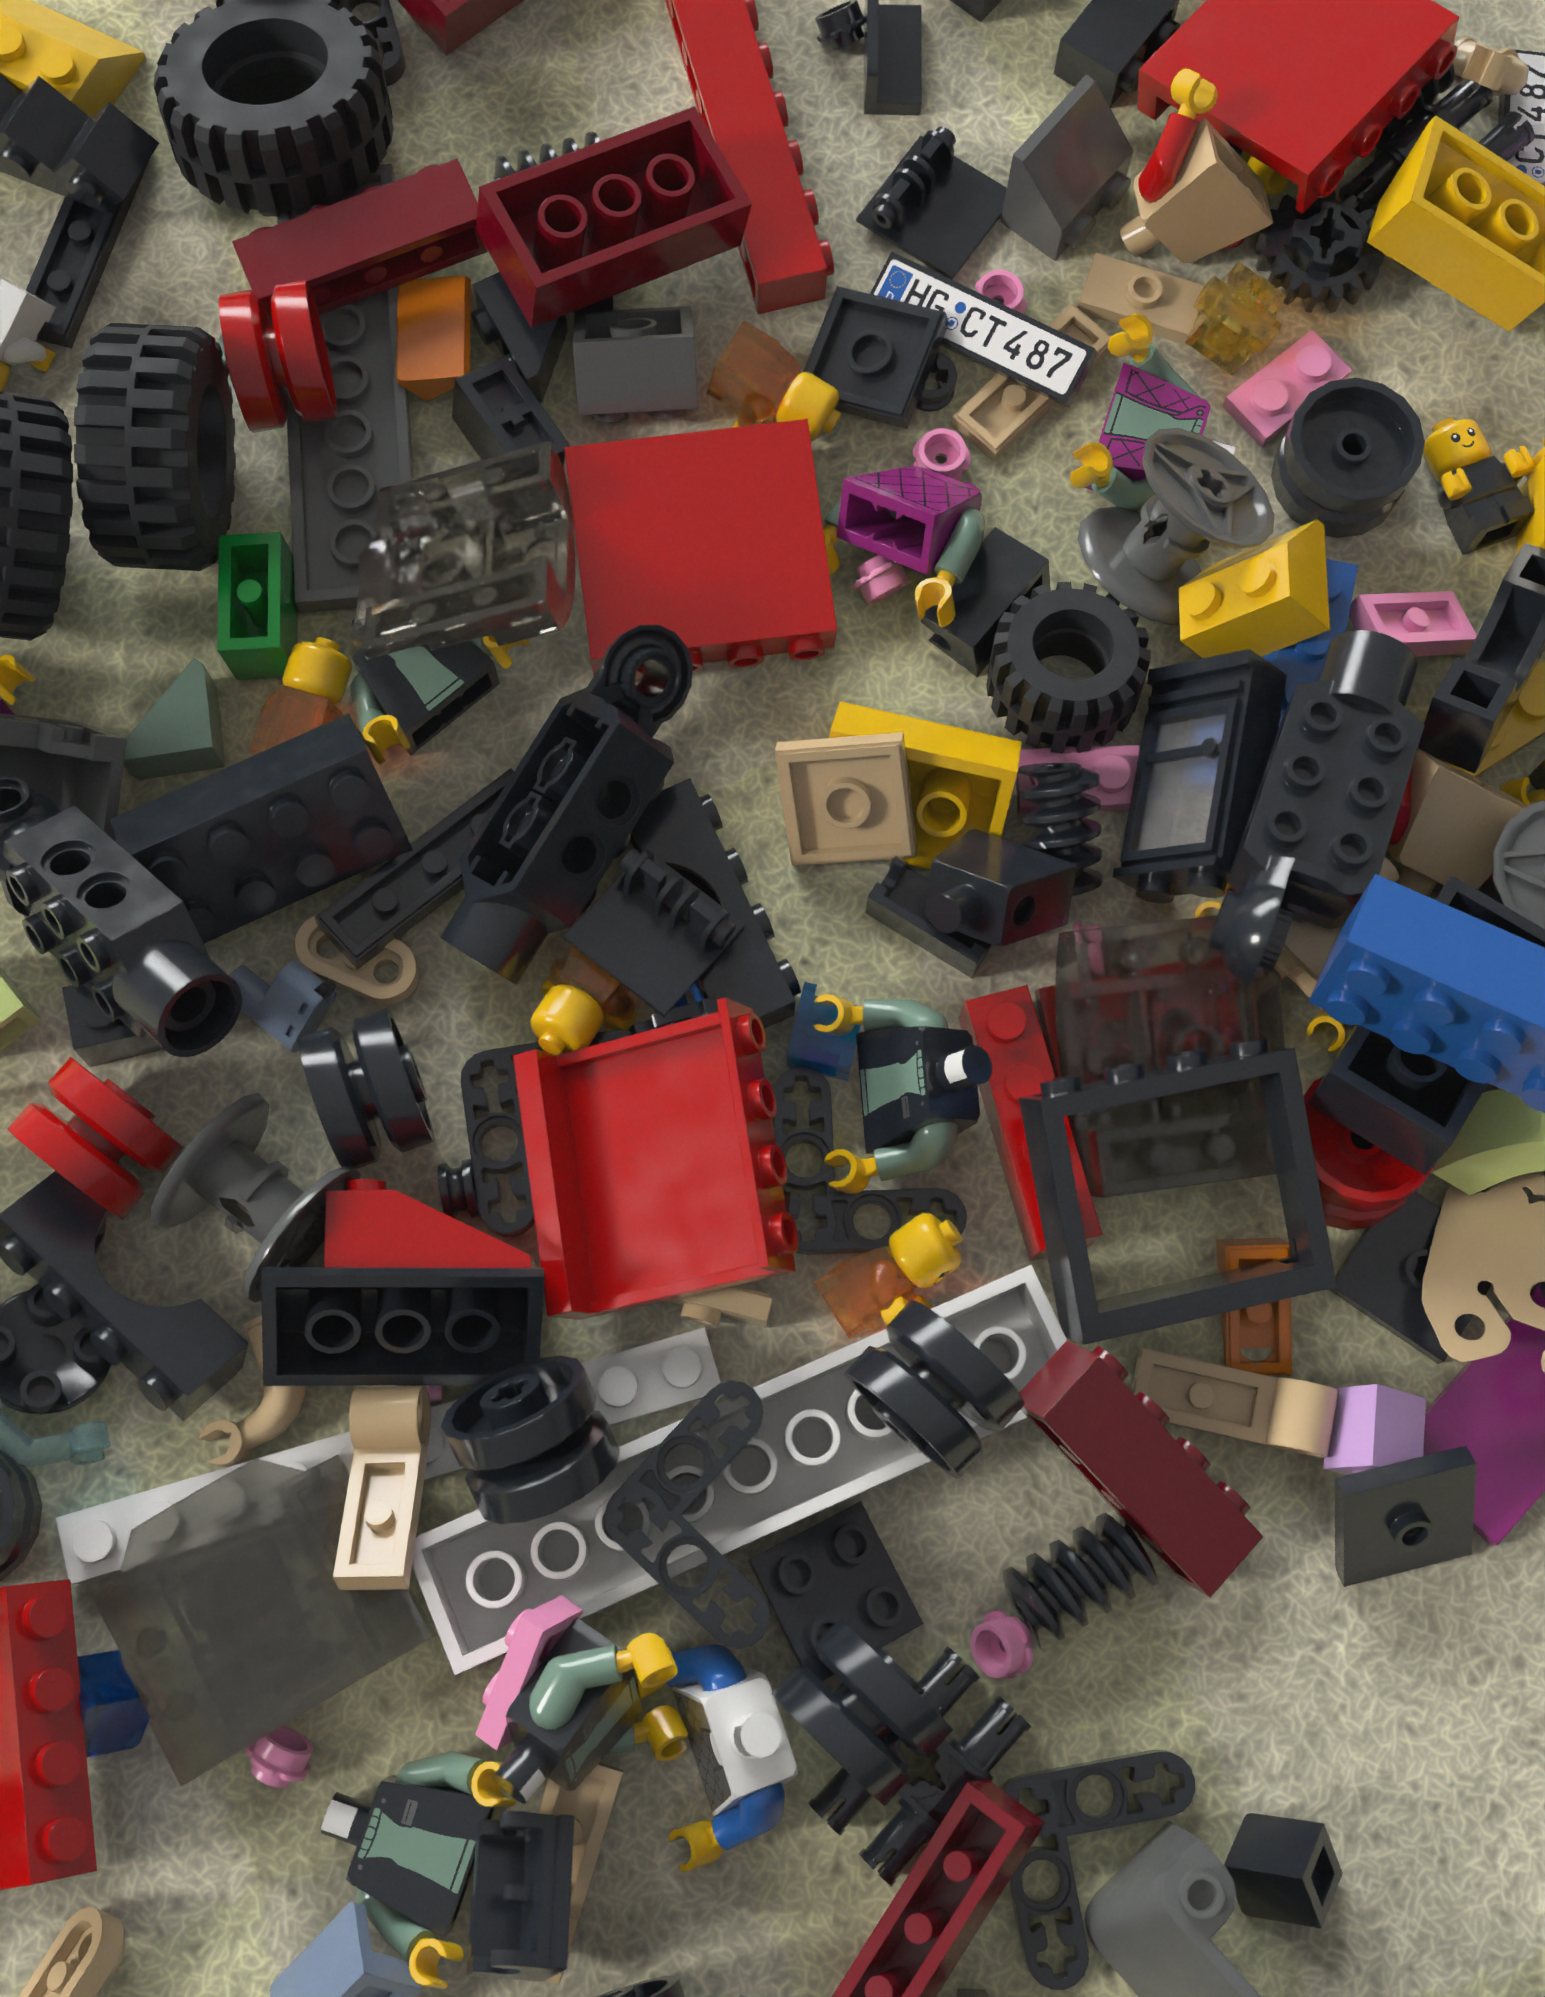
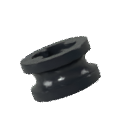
(945, 373)
(457, 1189)

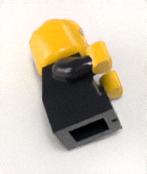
(1476, 489)

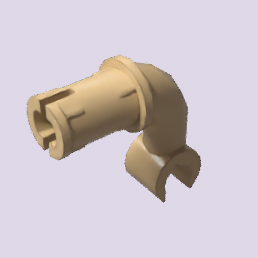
(1491, 68)
(269, 1420)

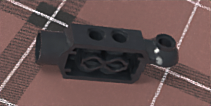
(1322, 801)
(571, 804)
(111, 925)

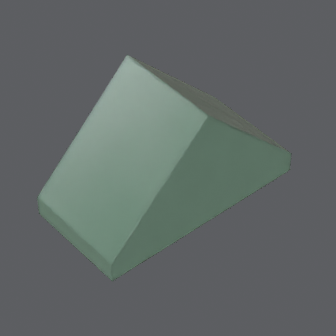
(180, 730)

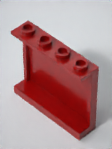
(1305, 78)
(706, 540)
(655, 1165)

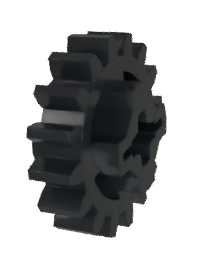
(1294, 255)

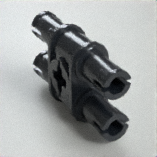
(1455, 109)
(922, 1801)

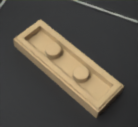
(1007, 409)

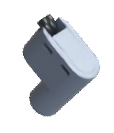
(289, 1006)

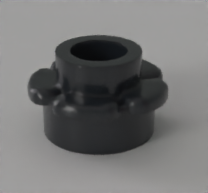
(841, 24)

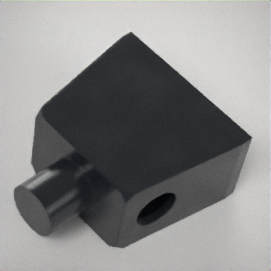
(998, 889)

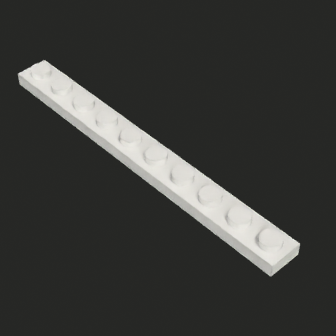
(625, 1386)

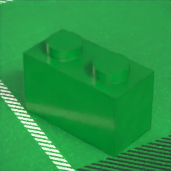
(256, 604)

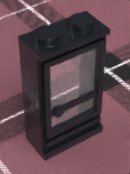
(1198, 773)

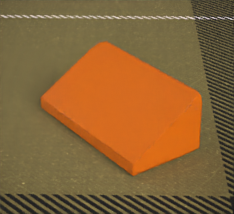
(433, 334)

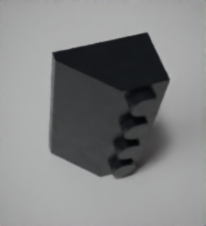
(397, 1324)

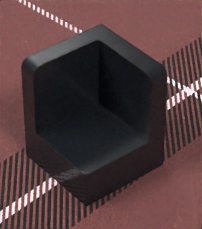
(1284, 1869)

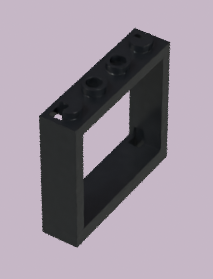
(1302, 1273)

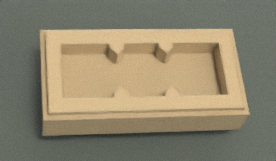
(1123, 288)
(727, 1302)

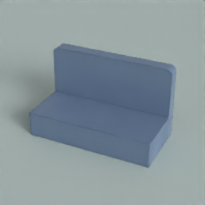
(344, 1965)

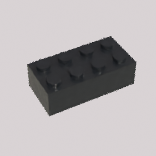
(267, 829)
(1404, 1098)

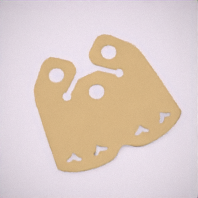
(1491, 1240)

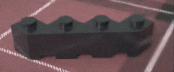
(66, 150)

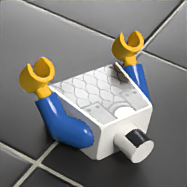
(736, 1748)

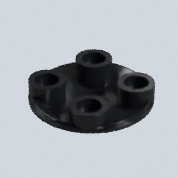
(44, 1358)

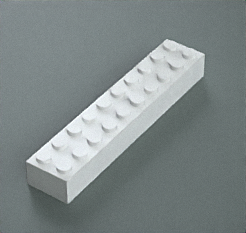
(809, 1454)

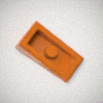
(1258, 1325)

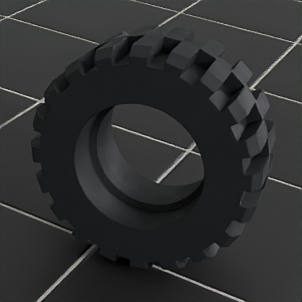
(326, 111)
(155, 446)
(33, 513)

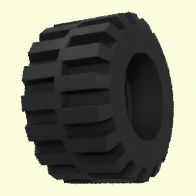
(1057, 707)

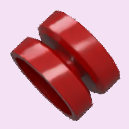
(270, 358)
(96, 1137)
(1355, 1177)

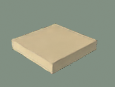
(846, 799)

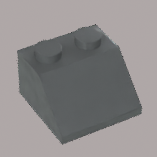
(1067, 172)
(635, 362)

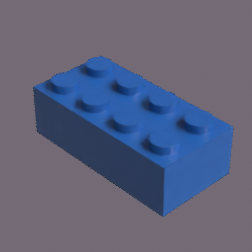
(1441, 987)

